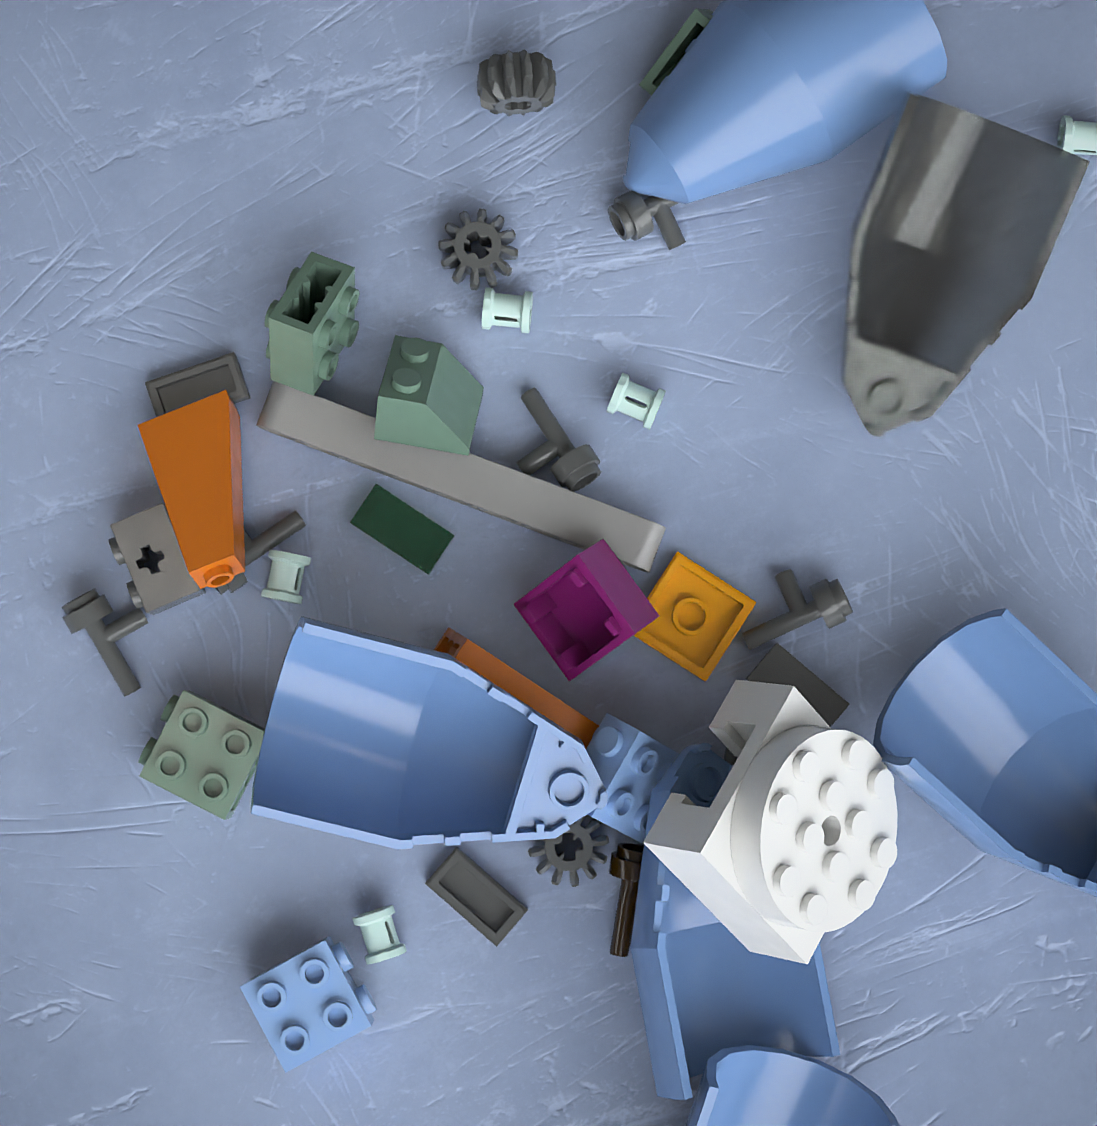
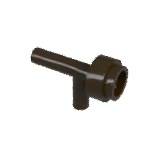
(626, 865)

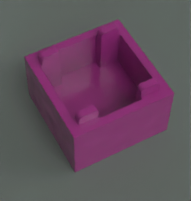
(586, 609)

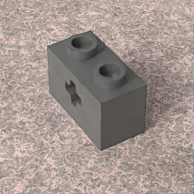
(131, 544)

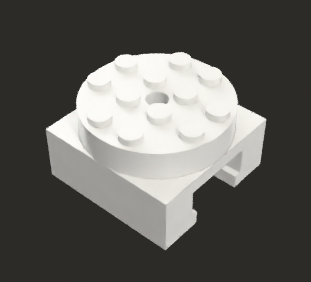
(794, 830)

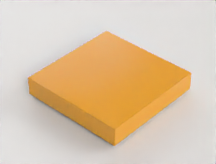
(695, 616)

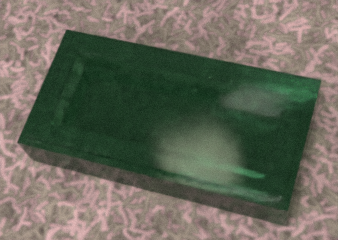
(402, 529)

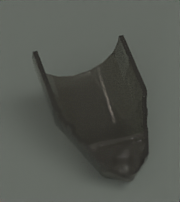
(945, 254)

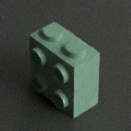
(312, 323)
(203, 754)

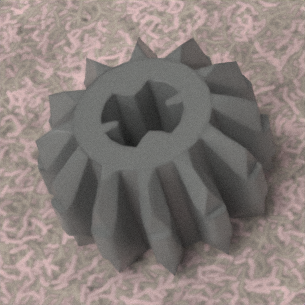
(516, 83)
(486, 235)
(581, 857)

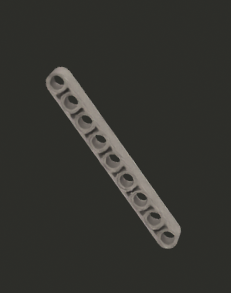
(462, 477)

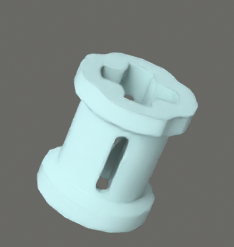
(1077, 136)
(507, 310)
(649, 397)
(285, 576)
(379, 934)

